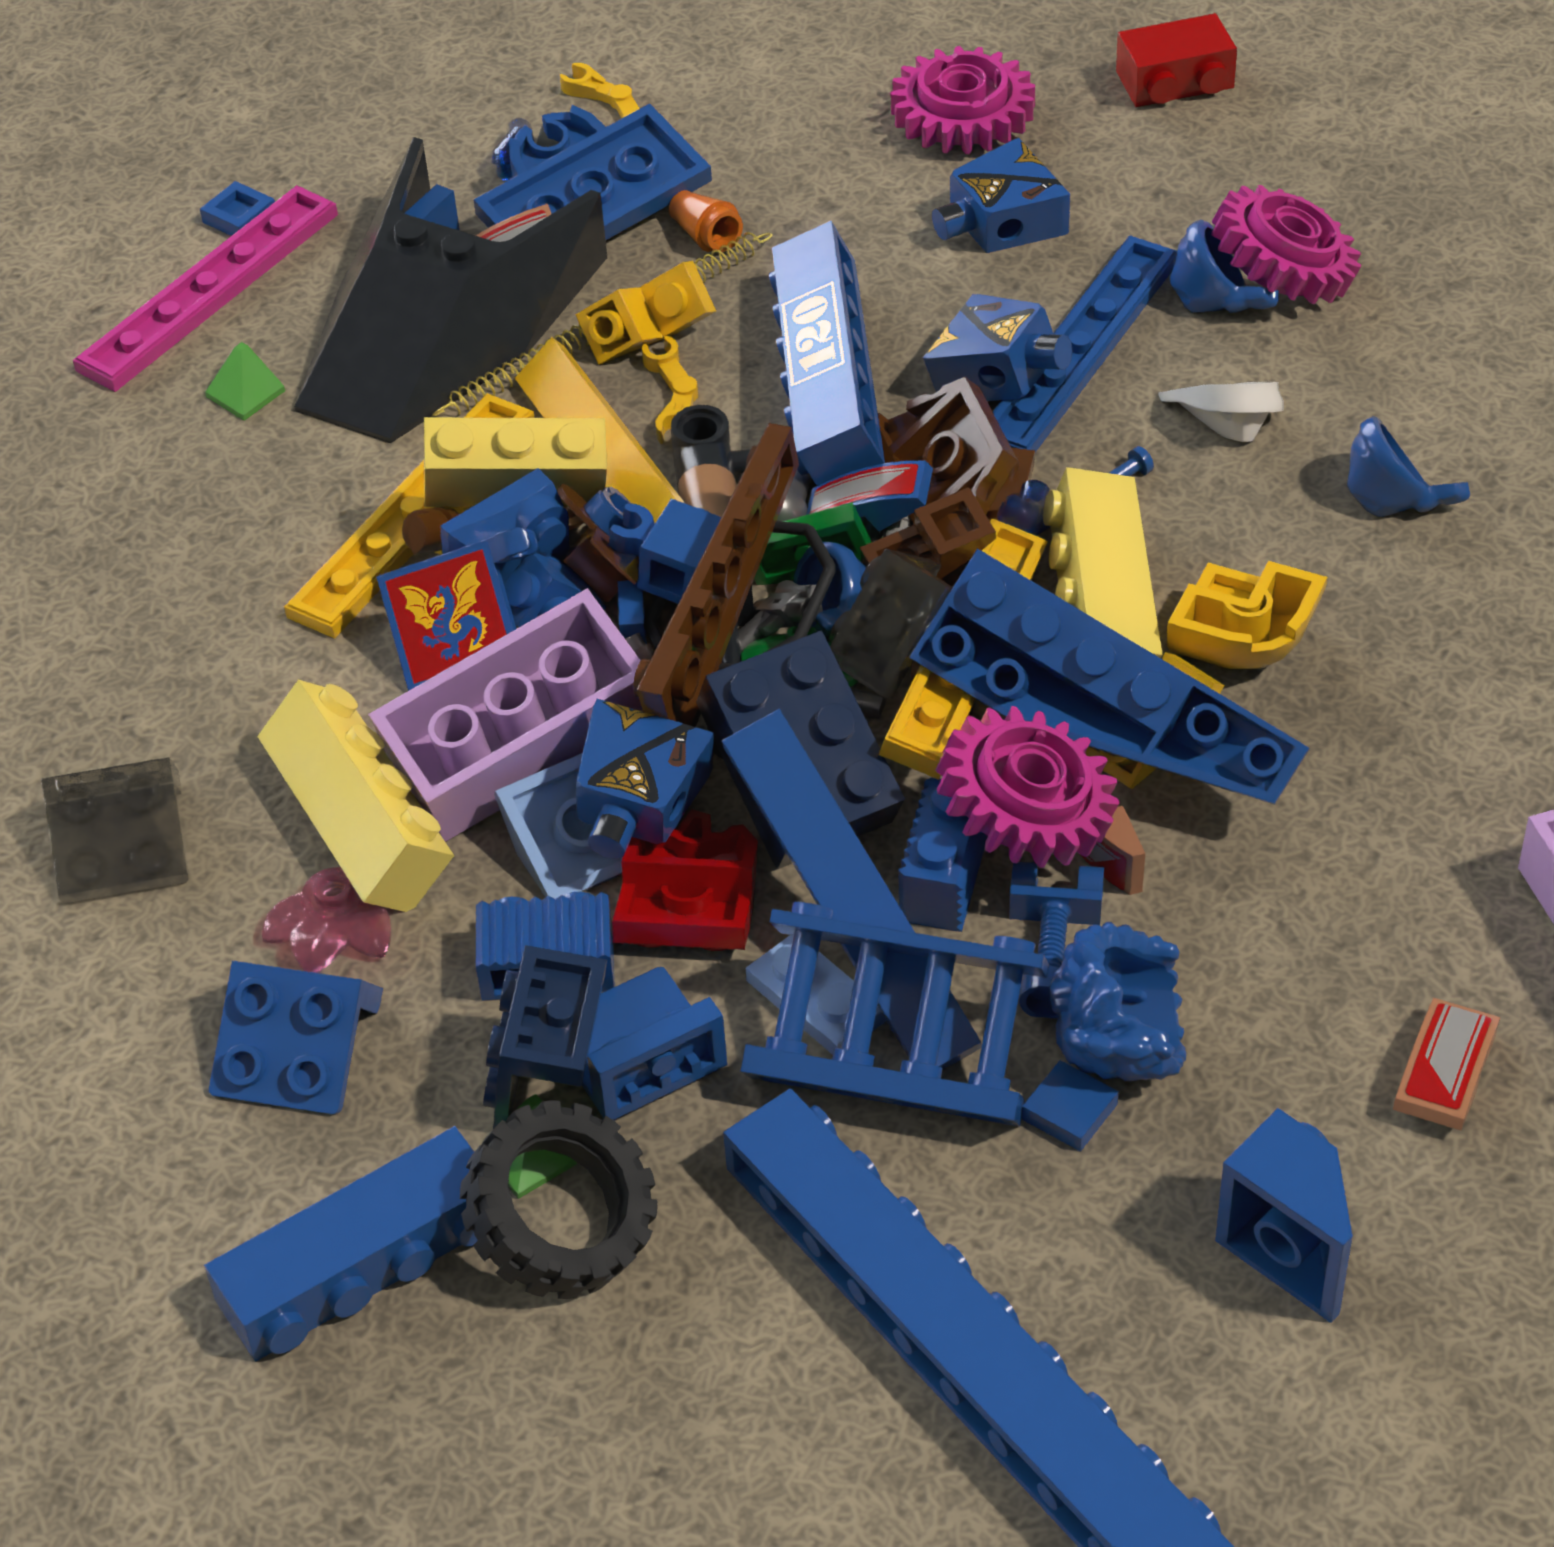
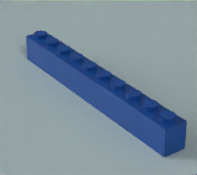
(960, 1336)

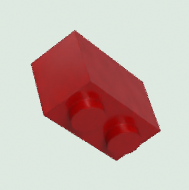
(1176, 60)

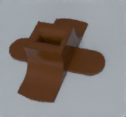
(593, 557)

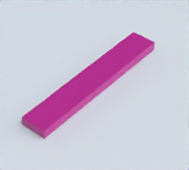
(204, 288)

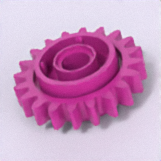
(962, 99)
(1286, 244)
(1027, 786)

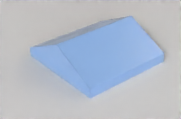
(548, 833)

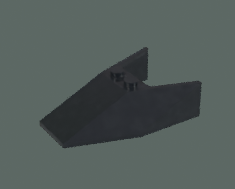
(440, 307)

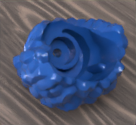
(1119, 1004)

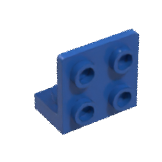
(289, 1036)
(650, 1043)

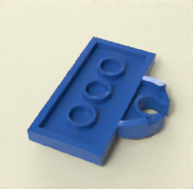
(631, 163)

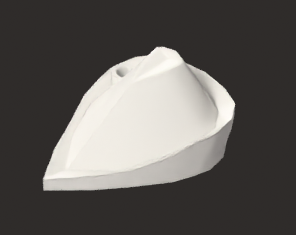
(1230, 409)

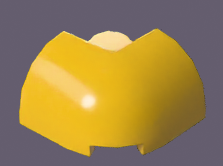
(1244, 617)

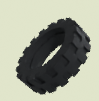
(505, 1235)

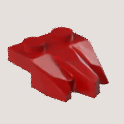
(689, 888)

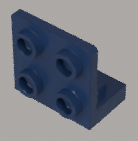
(543, 1024)

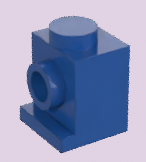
(540, 586)

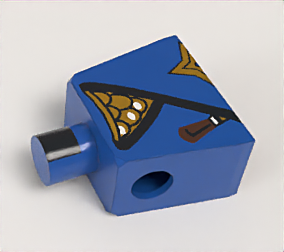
(1004, 200)
(998, 347)
(638, 776)

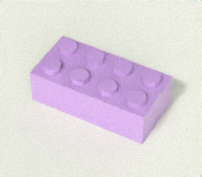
(507, 711)

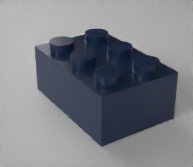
(824, 716)

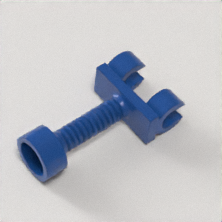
(1054, 909)

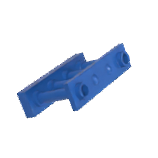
(919, 1079)

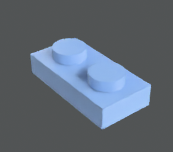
(828, 996)

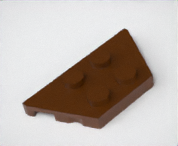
(957, 439)

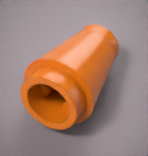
(706, 219)

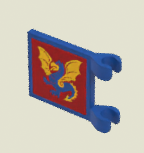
(451, 603)

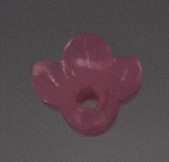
(325, 925)

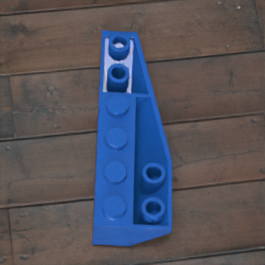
(1036, 652)

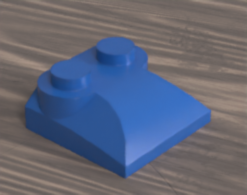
(527, 504)

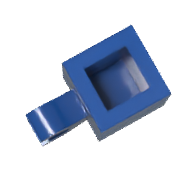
(667, 548)

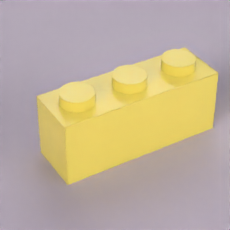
(481, 456)

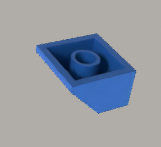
(1288, 1211)

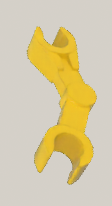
(592, 85)
(682, 385)

